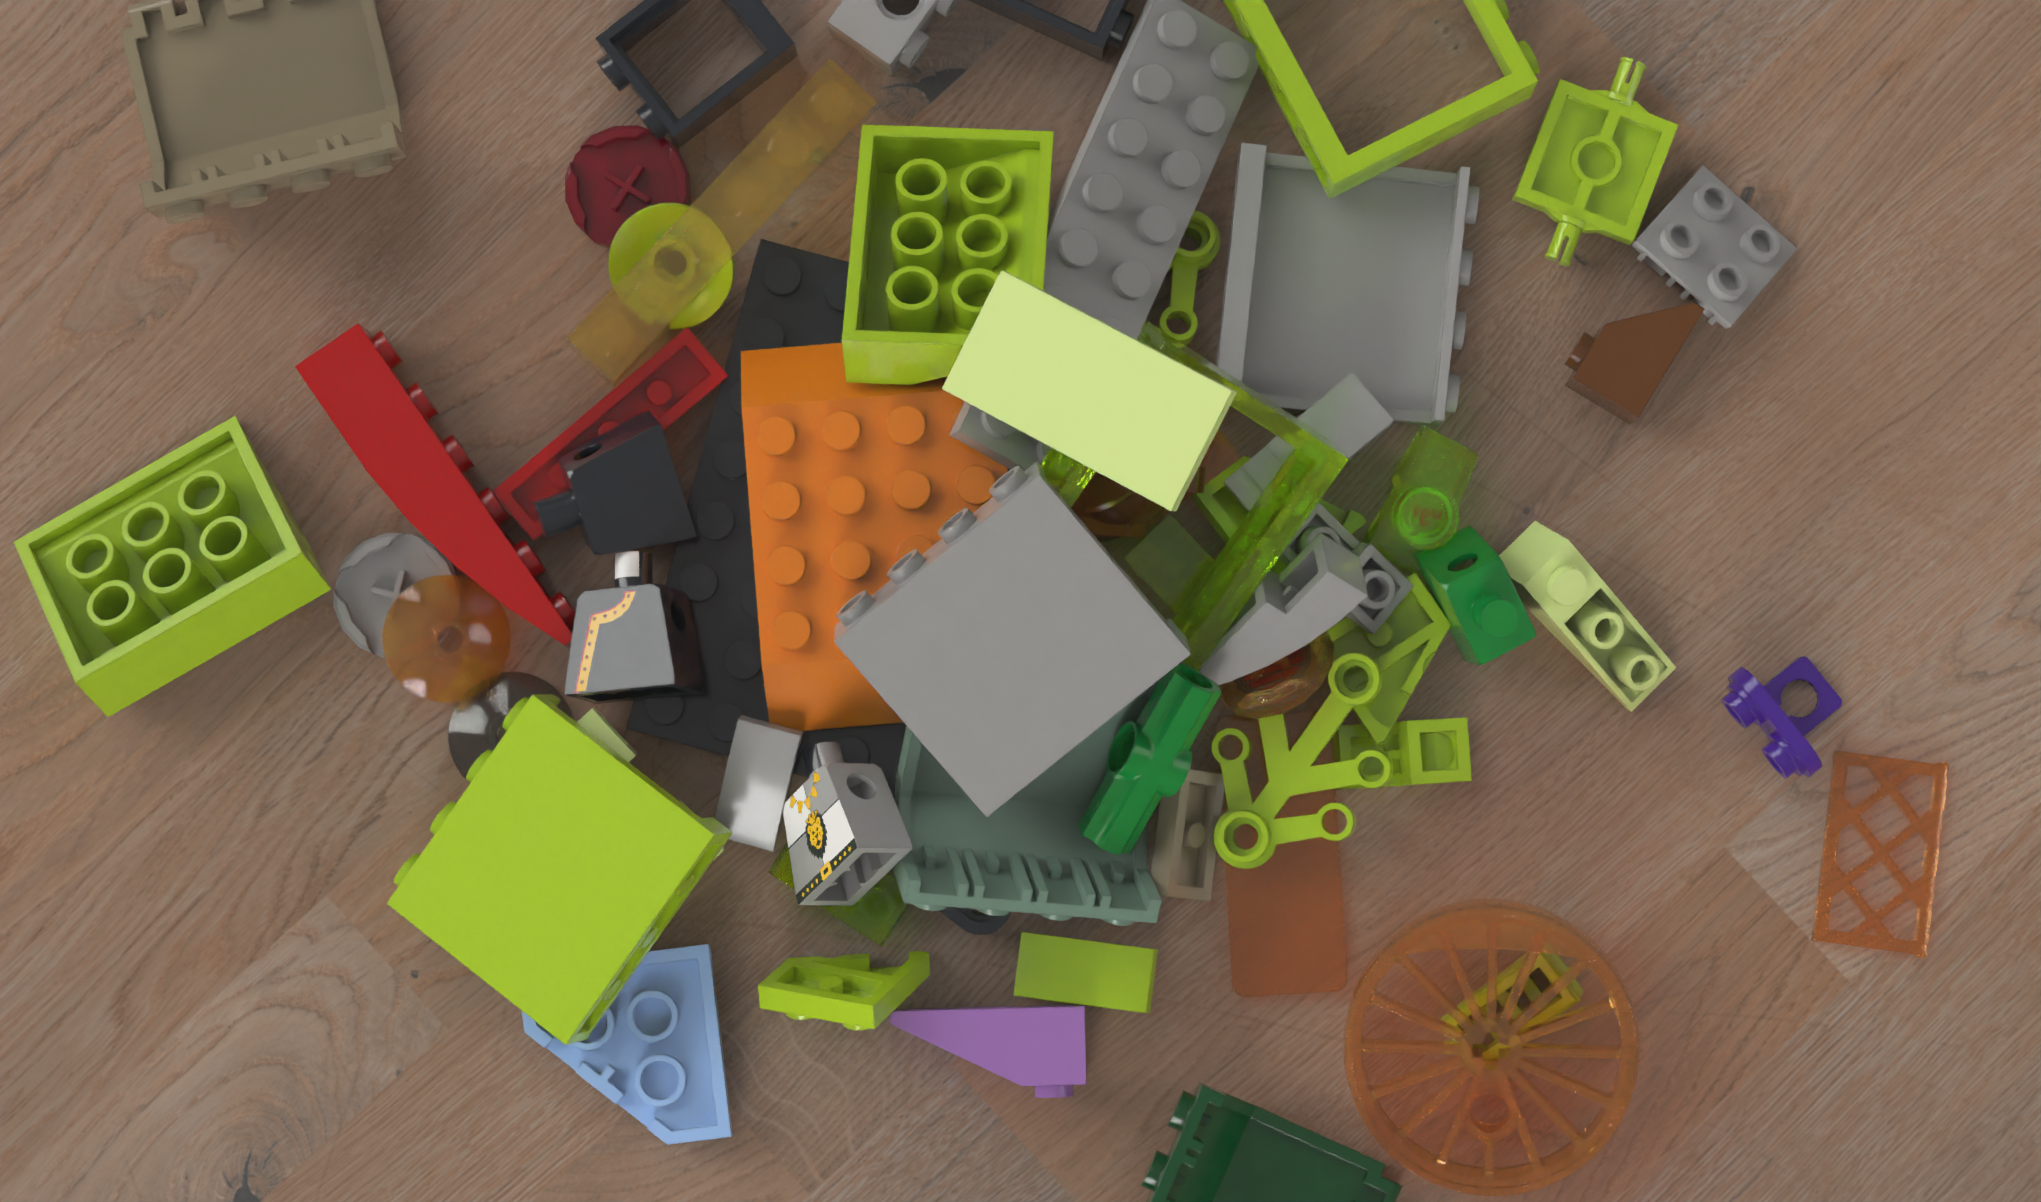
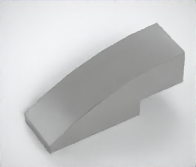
(1289, 610)

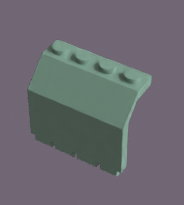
(1029, 848)

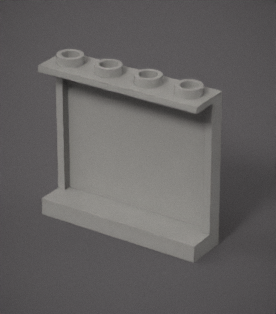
(1346, 285)
(1008, 638)

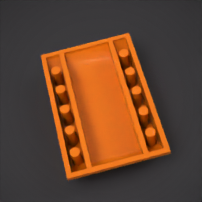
(836, 497)

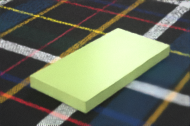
(1089, 390)

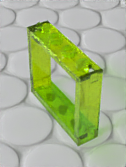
(1265, 528)

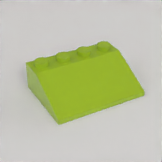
(930, 238)
(170, 567)

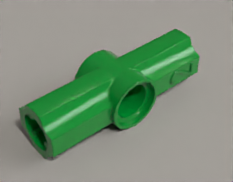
(1149, 759)

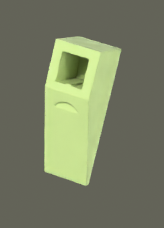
(1585, 614)

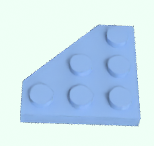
(658, 1048)

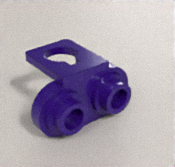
(1759, 704)

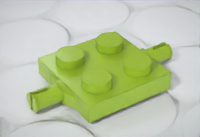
(1595, 161)

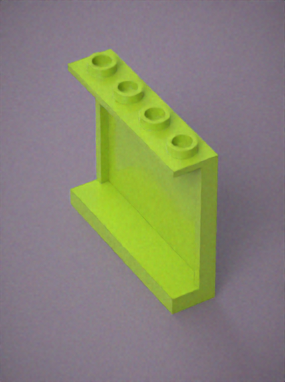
(555, 869)

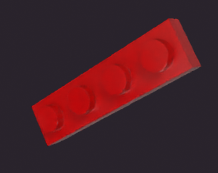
(663, 384)

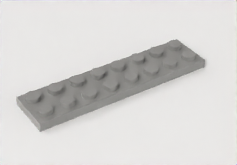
(1134, 184)

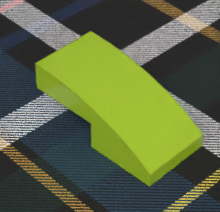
(1419, 749)
(1085, 972)

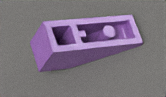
(1020, 1043)

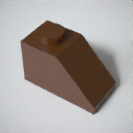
(1629, 359)

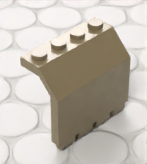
(259, 98)

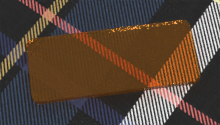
(1290, 909)

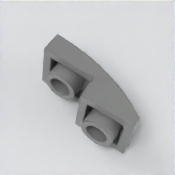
(1383, 581)
(758, 781)

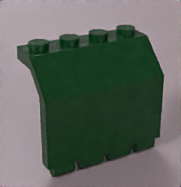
(1251, 1155)

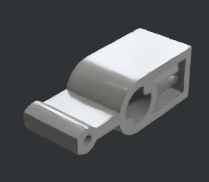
(1344, 415)

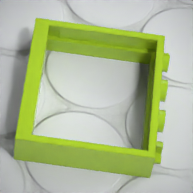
(1314, 131)

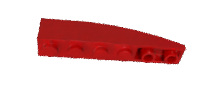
(427, 475)

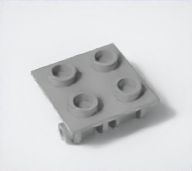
(1713, 248)

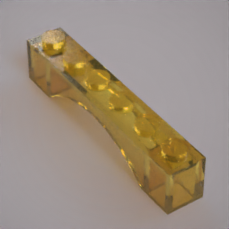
(721, 222)

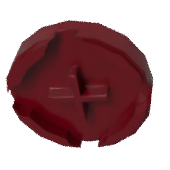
(620, 175)

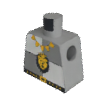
(841, 829)

